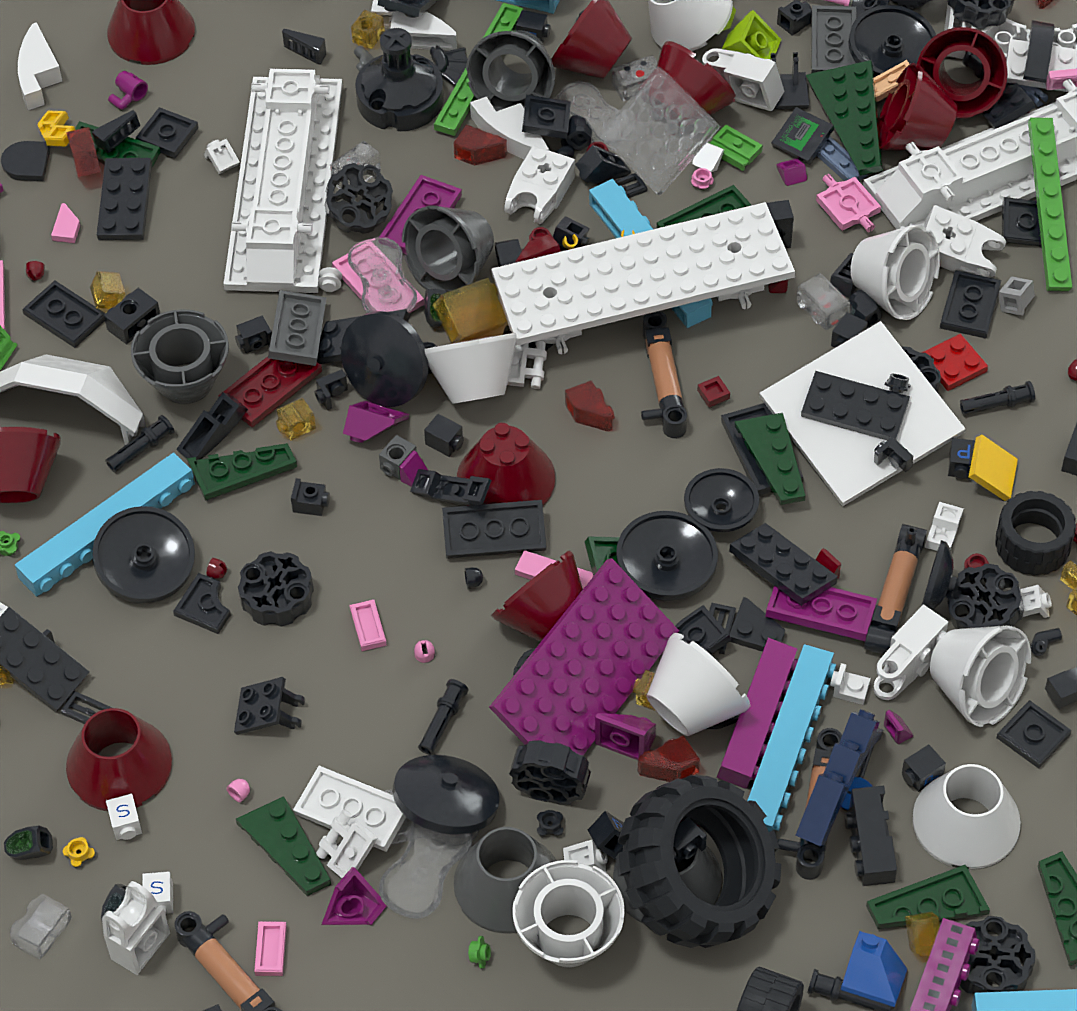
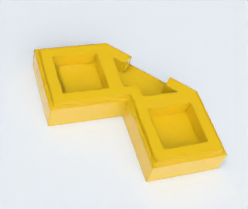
(53, 128)

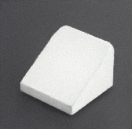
(708, 157)

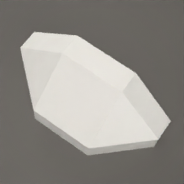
(88, 381)

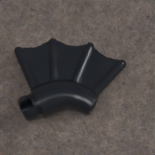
(450, 63)

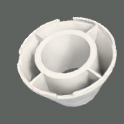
(688, 21)
(898, 269)
(473, 367)
(982, 670)
(693, 688)
(964, 837)
(563, 890)

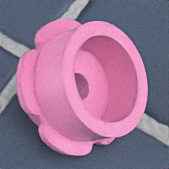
(702, 178)

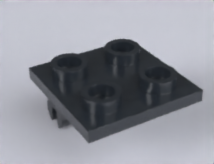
(794, 86)
(261, 706)

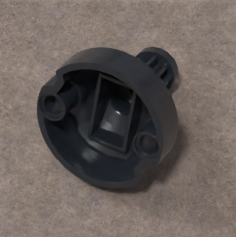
(398, 86)

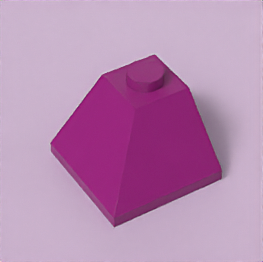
(369, 420)
(624, 733)

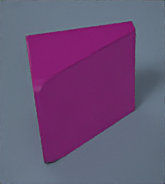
(792, 172)
(409, 468)
(897, 727)

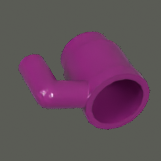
(130, 85)

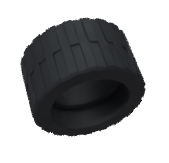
(1039, 509)
(771, 992)

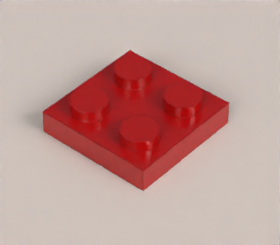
(956, 362)

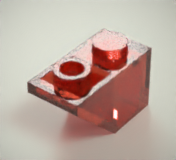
(479, 146)
(83, 152)
(588, 406)
(669, 762)

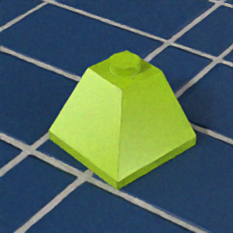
(752, 37)

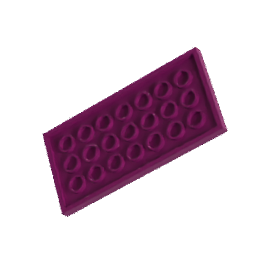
(585, 662)

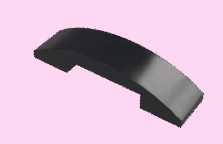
(1039, 51)
(449, 488)

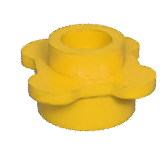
(75, 845)

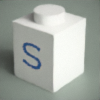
(124, 817)
(161, 887)

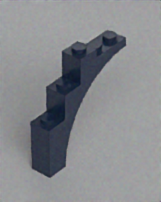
(832, 786)

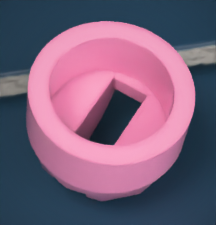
(424, 658)
(238, 789)

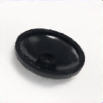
(721, 490)
(940, 577)

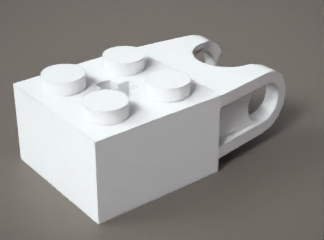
(751, 77)
(540, 183)
(962, 242)
(909, 652)
(135, 928)

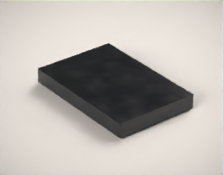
(970, 304)
(64, 314)

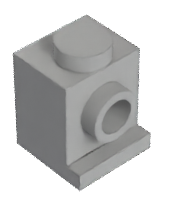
(1016, 295)

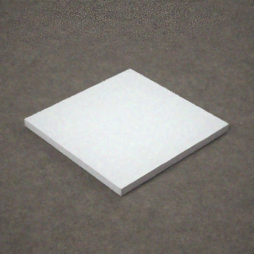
(845, 456)

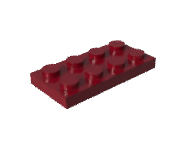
(269, 386)

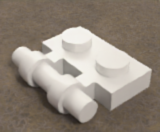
(518, 368)
(353, 848)

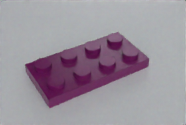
(423, 193)
(831, 611)

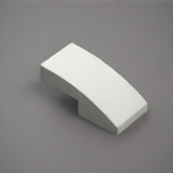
(944, 525)

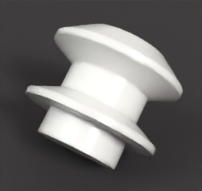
(329, 279)

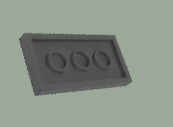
(830, 37)
(297, 328)

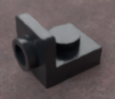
(330, 386)
(896, 454)

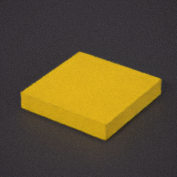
(993, 467)

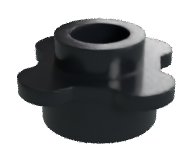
(897, 383)
(553, 817)

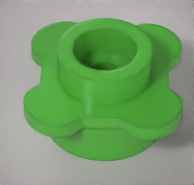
(11, 547)
(479, 952)

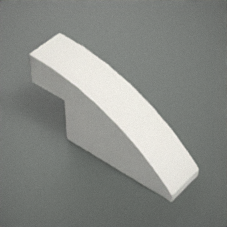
(425, 30)
(36, 67)
(506, 124)

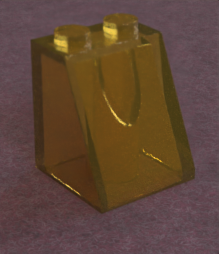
(470, 311)

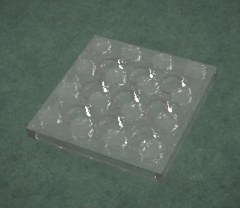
(659, 131)

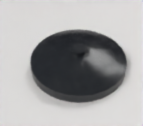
(889, 37)
(384, 358)
(143, 554)
(667, 555)
(446, 794)

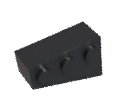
(871, 836)

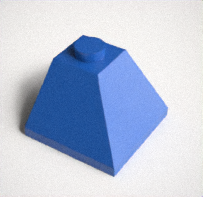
(874, 970)

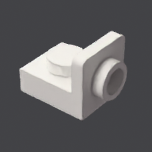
(221, 155)
(1035, 601)
(849, 686)
(586, 854)

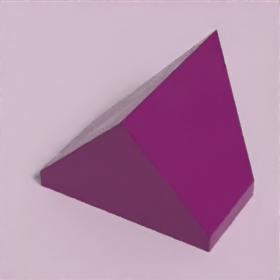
(353, 902)

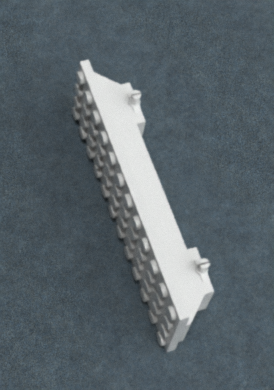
(976, 171)
(283, 183)
(642, 274)

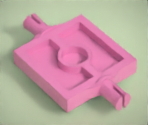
(848, 203)

